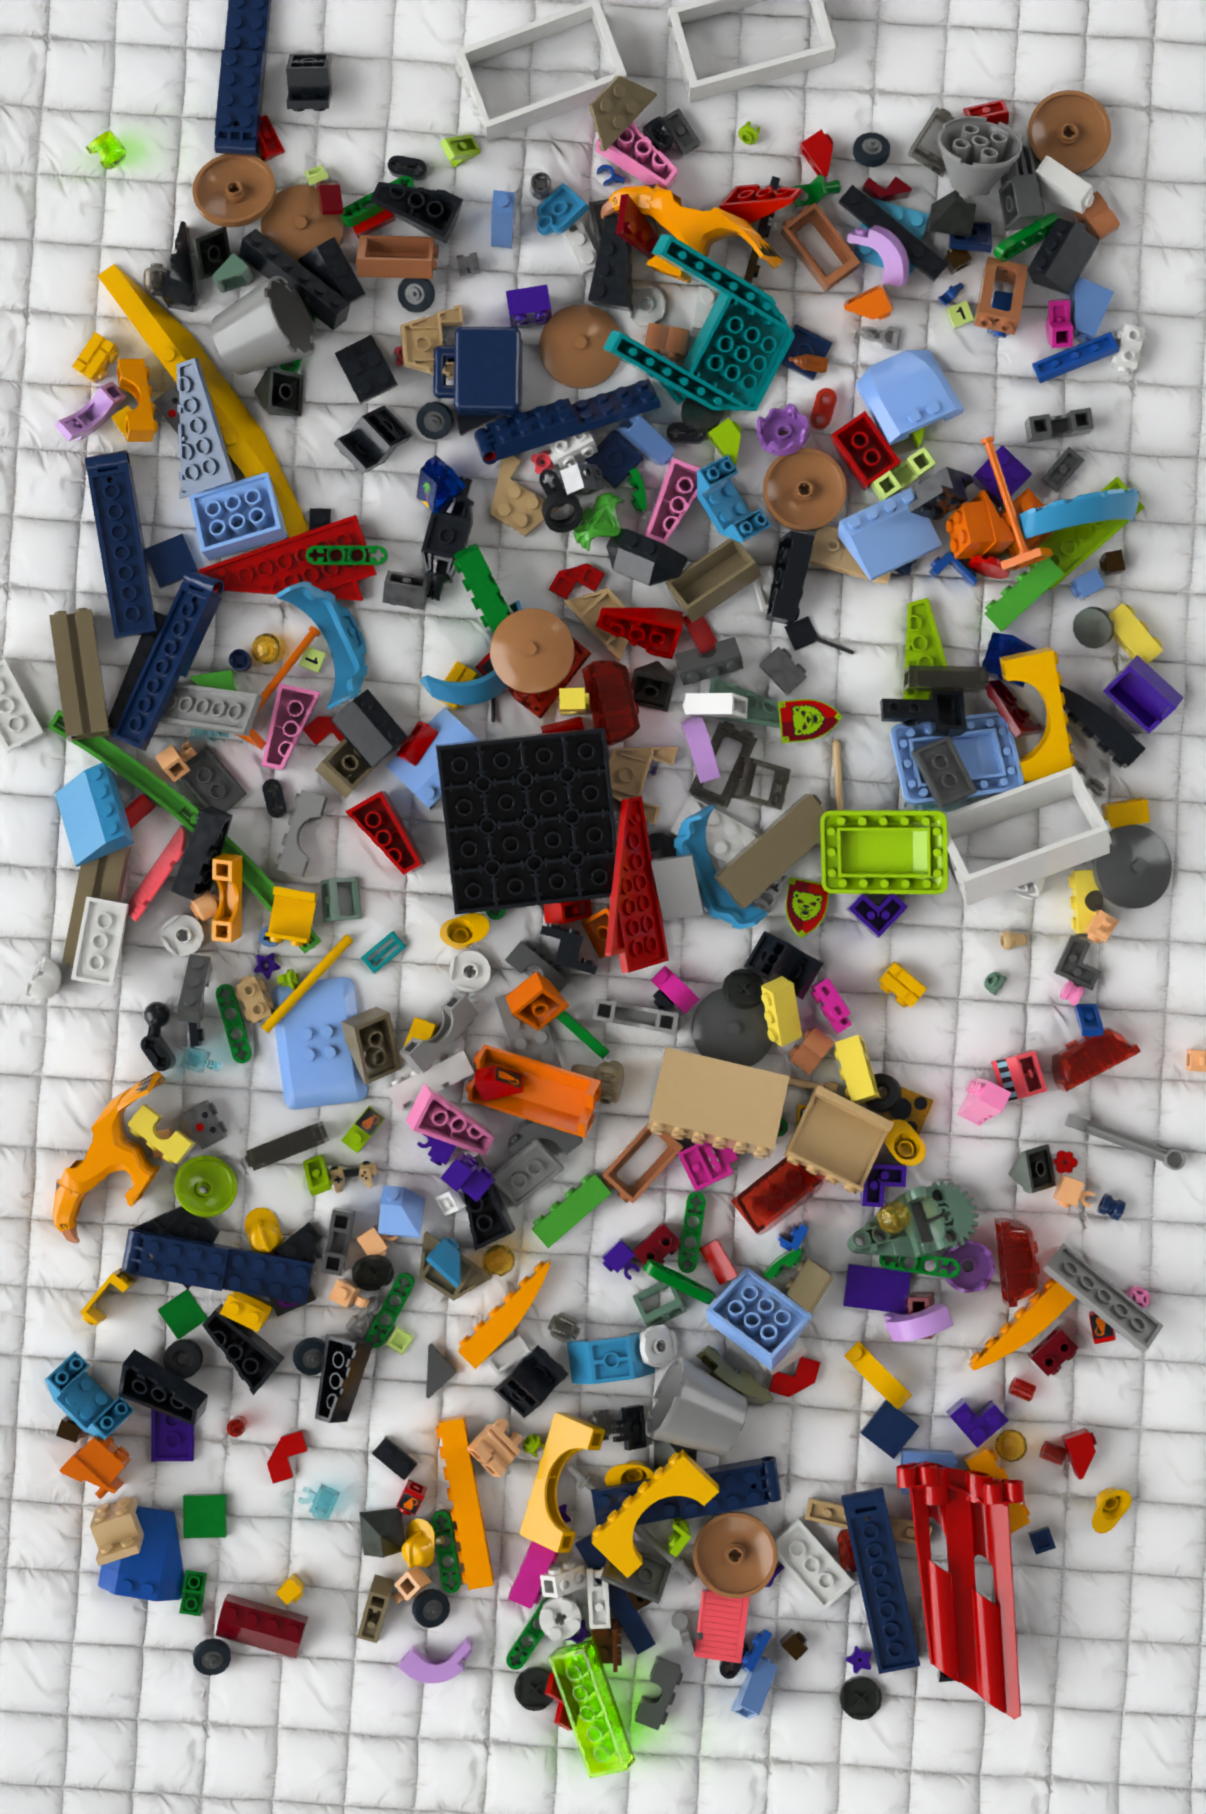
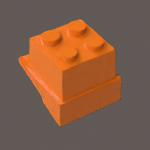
(1022, 503)
(978, 529)
(99, 1464)

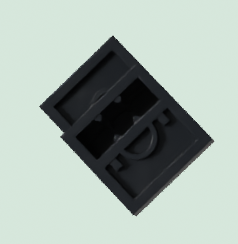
(309, 81)
(366, 369)
(372, 439)
(941, 493)
(569, 948)
(778, 958)
(531, 1381)

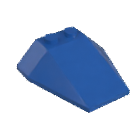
(157, 1569)

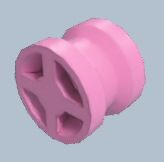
(1071, 992)
(1142, 1297)

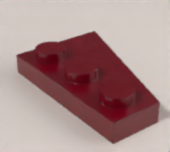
(635, 228)
(1015, 717)

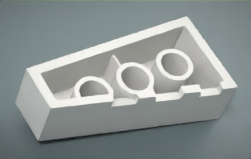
(437, 1078)

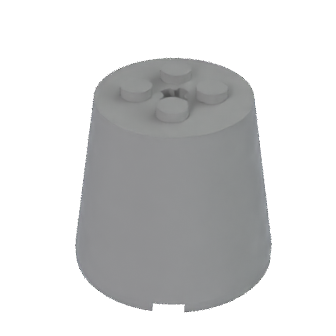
(264, 328)
(696, 1410)

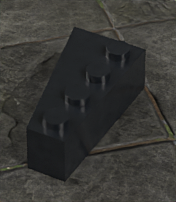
(612, 272)
(789, 577)
(205, 844)
(487, 1216)
(244, 1349)
(341, 1375)
(160, 1389)

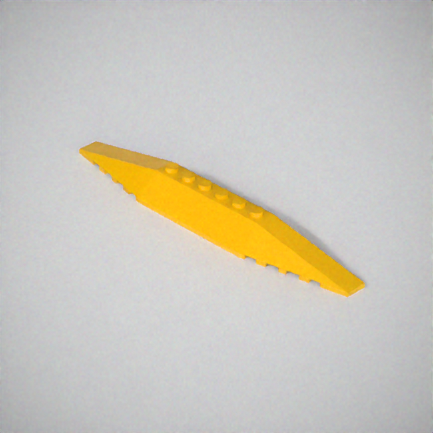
(174, 344)

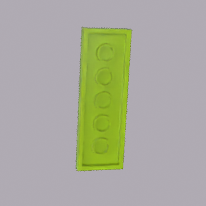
(1077, 543)

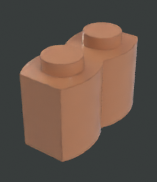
(1098, 218)
(667, 340)
(811, 1050)

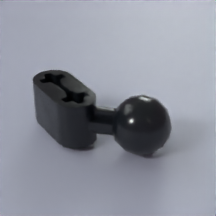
(157, 1016)

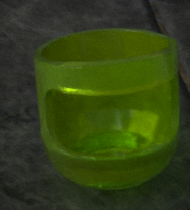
(109, 148)

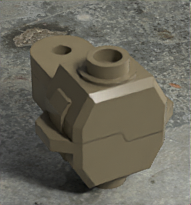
(611, 1077)

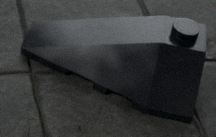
(422, 208)
(180, 284)

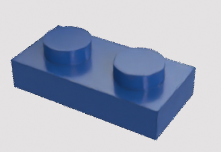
(1089, 1020)
(751, 1658)

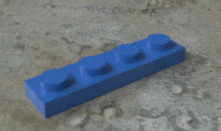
(1075, 357)

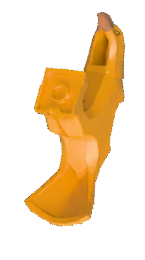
(688, 225)
(107, 1154)

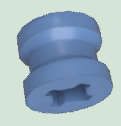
(266, 940)

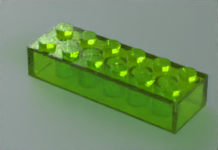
(591, 1709)

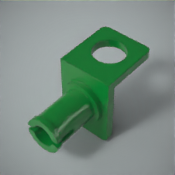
(817, 191)

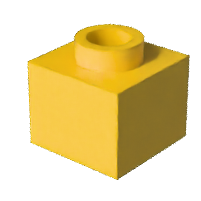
(290, 1590)

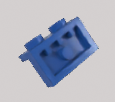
(797, 1234)

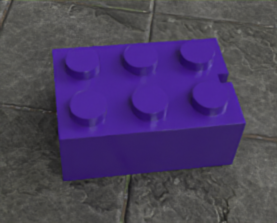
(1143, 694)

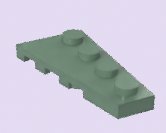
(760, 709)

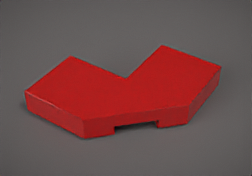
(583, 574)
(321, 728)
(804, 1376)
(279, 1463)
(561, 1716)

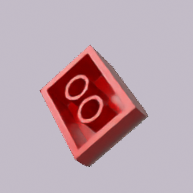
(864, 450)

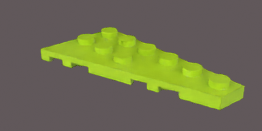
(922, 641)

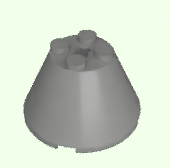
(977, 153)

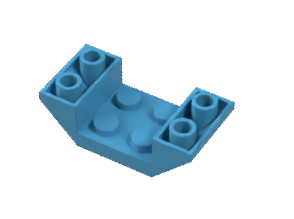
(725, 504)
(607, 1360)
(85, 1400)

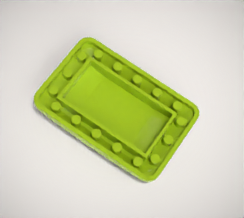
(884, 851)

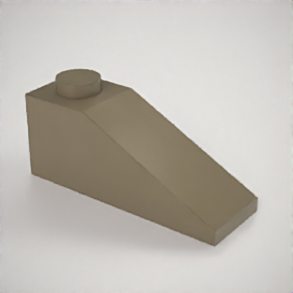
(375, 1608)

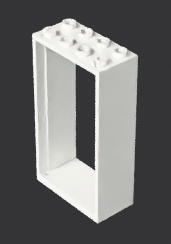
(522, 36)
(752, 74)
(1039, 862)

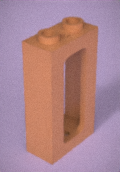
(815, 216)
(396, 256)
(994, 318)
(632, 1193)

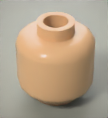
(205, 906)

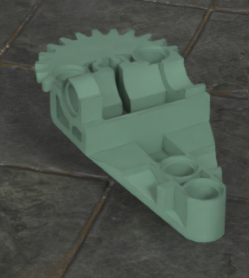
(908, 1243)

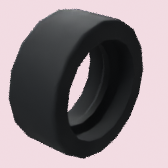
(564, 525)

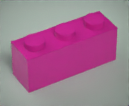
(528, 1582)

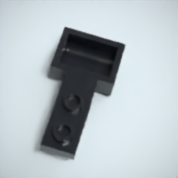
(943, 709)

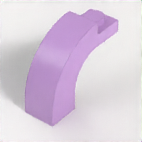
(889, 248)
(93, 414)
(700, 749)
(918, 1324)
(435, 1670)

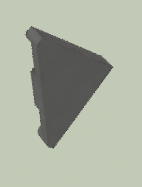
(438, 1371)

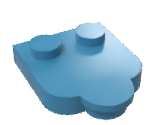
(560, 211)

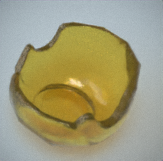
(268, 648)
(893, 1217)
(498, 1260)
(1011, 1445)

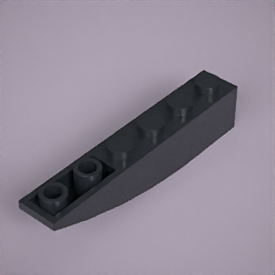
(1102, 728)

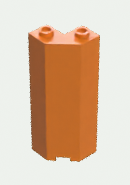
(549, 1092)

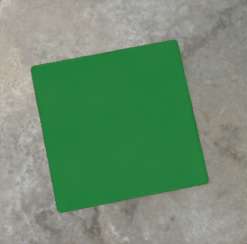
(182, 1314)

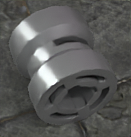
(540, 181)
(468, 264)

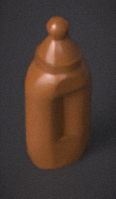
(810, 362)

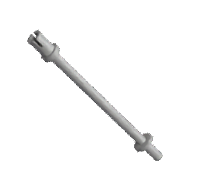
(677, 1563)

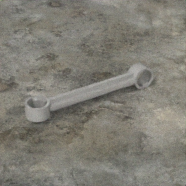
(1124, 1140)

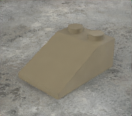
(344, 768)
(372, 1044)
(808, 1284)

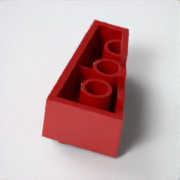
(386, 829)

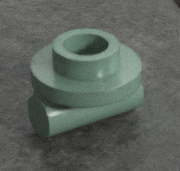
(994, 982)

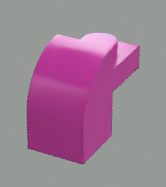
(1058, 324)
(675, 989)

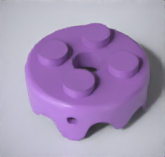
(781, 420)
(982, 1271)

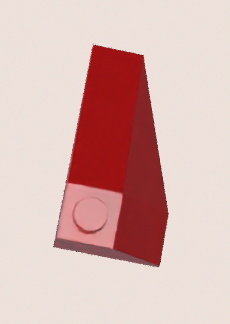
(754, 203)
(649, 628)

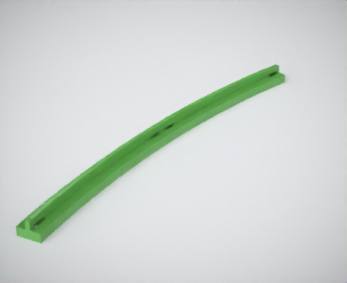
(174, 803)

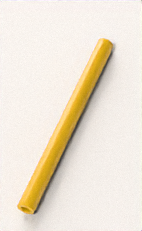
(307, 983)

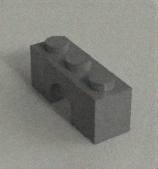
(1052, 427)
(725, 660)
(524, 956)
(192, 994)
(338, 1241)
(652, 1711)

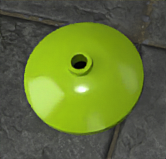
(211, 1175)

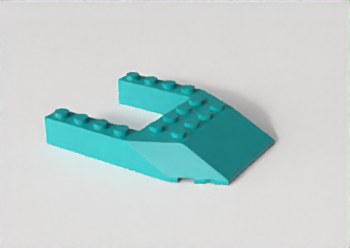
(735, 347)

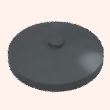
(1135, 868)
(730, 1032)

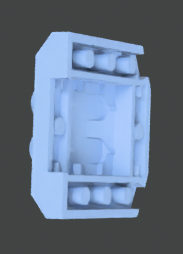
(907, 394)

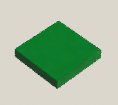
(204, 1516)

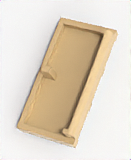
(831, 554)

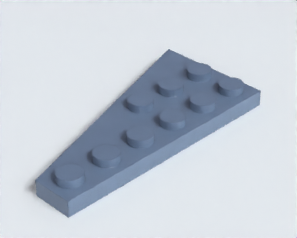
(200, 440)

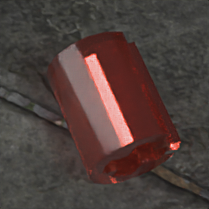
(1022, 1389)
(236, 1426)
(1053, 1453)

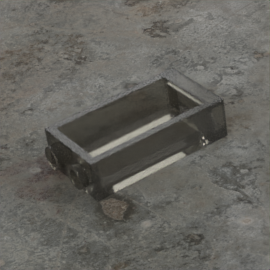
(945, 678)
(748, 742)
(286, 1146)

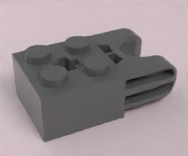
(1021, 193)

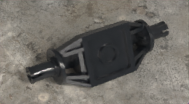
(445, 536)

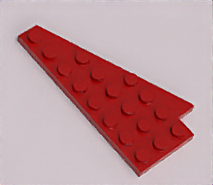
(285, 564)
(635, 912)

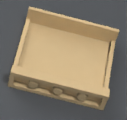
(837, 1139)

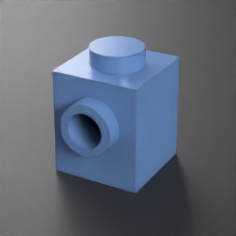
(1087, 584)

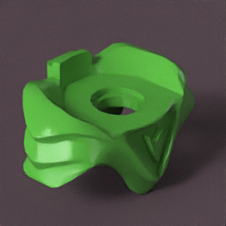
(599, 521)

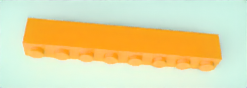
(466, 1502)

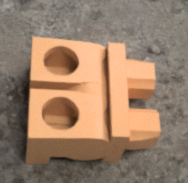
(495, 1448)

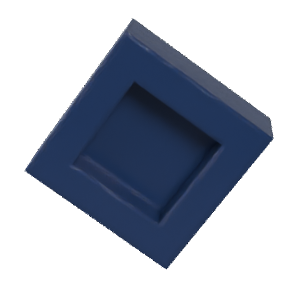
(1042, 1540)

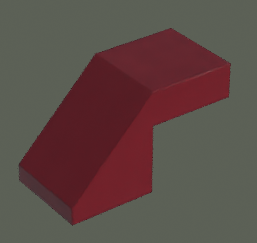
(896, 190)
(330, 197)

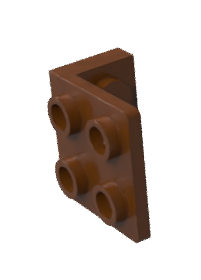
(606, 1643)

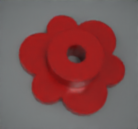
(1070, 1162)

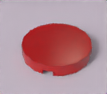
(988, 567)

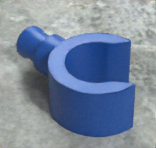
(614, 178)
(950, 294)

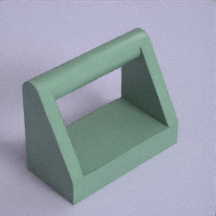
(232, 274)
(331, 901)
(662, 1313)

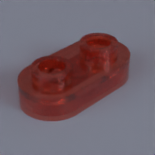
(822, 409)
(845, 1551)

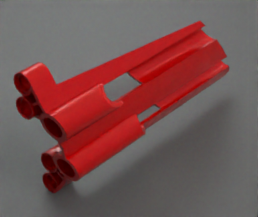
(965, 1631)

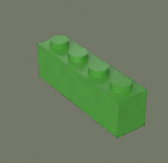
(1023, 594)
(571, 1209)

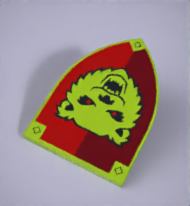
(805, 720)
(805, 905)

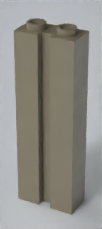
(79, 674)
(773, 851)
(100, 880)

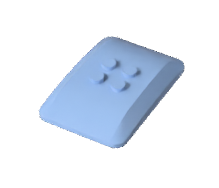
(984, 748)
(313, 1047)

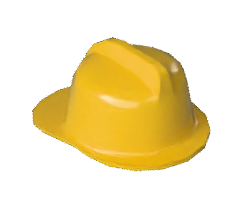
(464, 930)
(905, 1144)
(263, 1231)
(628, 1472)
(1110, 1507)
(419, 1544)

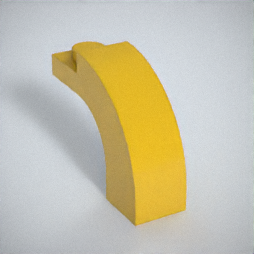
(878, 1375)

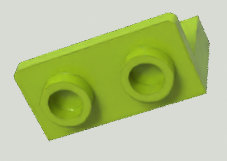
(679, 1536)

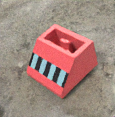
(1020, 1074)

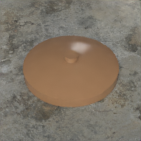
(1069, 130)
(234, 190)
(298, 224)
(574, 346)
(804, 490)
(532, 651)
(735, 1554)

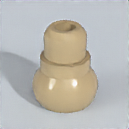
(1011, 940)

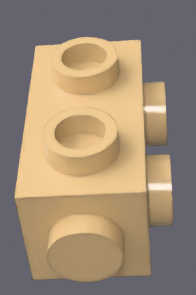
(252, 993)

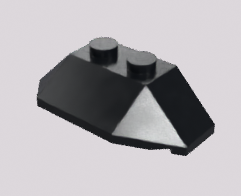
(644, 558)

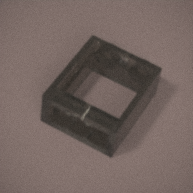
(923, 155)
(744, 779)

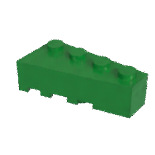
(482, 585)

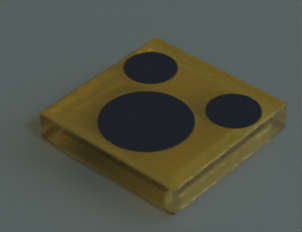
(911, 1108)

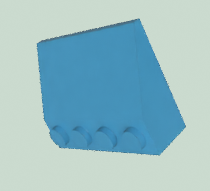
(94, 815)

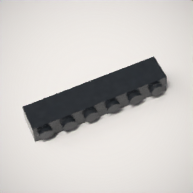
(316, 295)

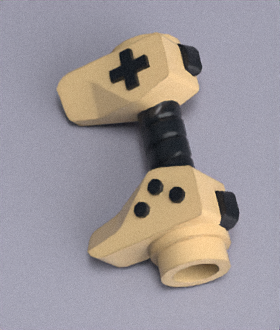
(365, 1171)

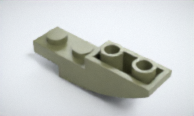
(741, 1381)

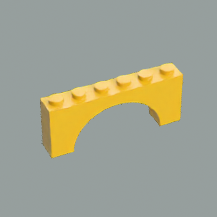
(1053, 750)
(677, 1478)
(542, 1518)

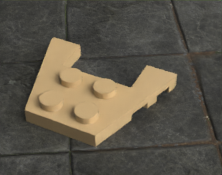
(423, 335)
(515, 504)
(630, 770)

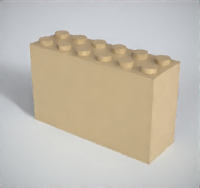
(718, 1103)

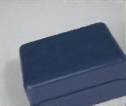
(484, 371)

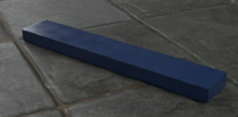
(618, 1600)

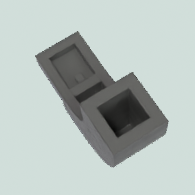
(531, 1130)

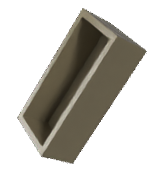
(713, 579)

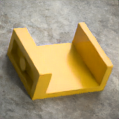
(291, 916)
(118, 1279)
(246, 1310)

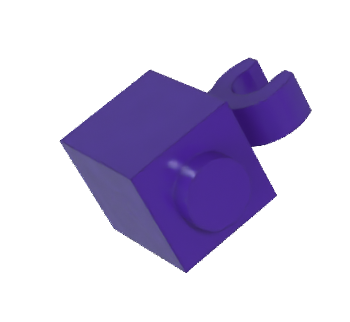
(440, 1150)
(619, 1257)

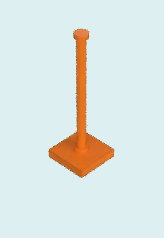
(1025, 556)
(253, 737)

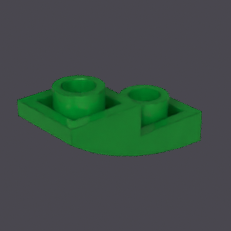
(639, 497)
(788, 1258)
(193, 1593)

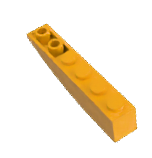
(503, 1319)
(1026, 1325)

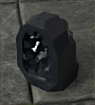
(659, 134)

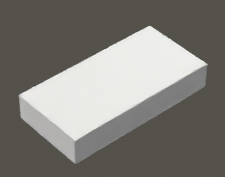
(508, 1354)

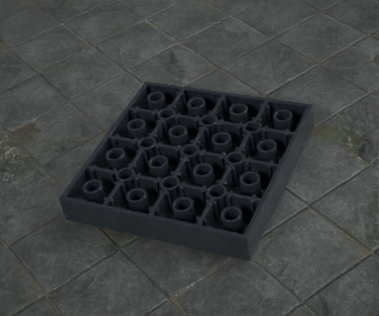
(528, 819)

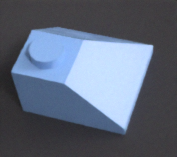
(400, 1212)

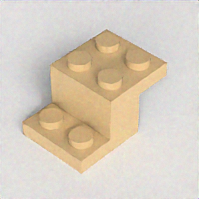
(117, 1530)

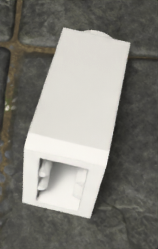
(1063, 186)
(715, 705)

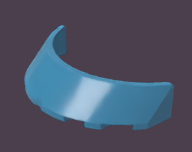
(1080, 510)
(340, 633)
(471, 691)
(692, 840)

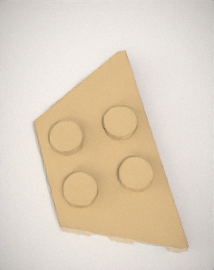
(588, 609)

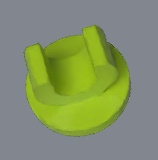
(748, 134)
(290, 979)
(531, 1444)

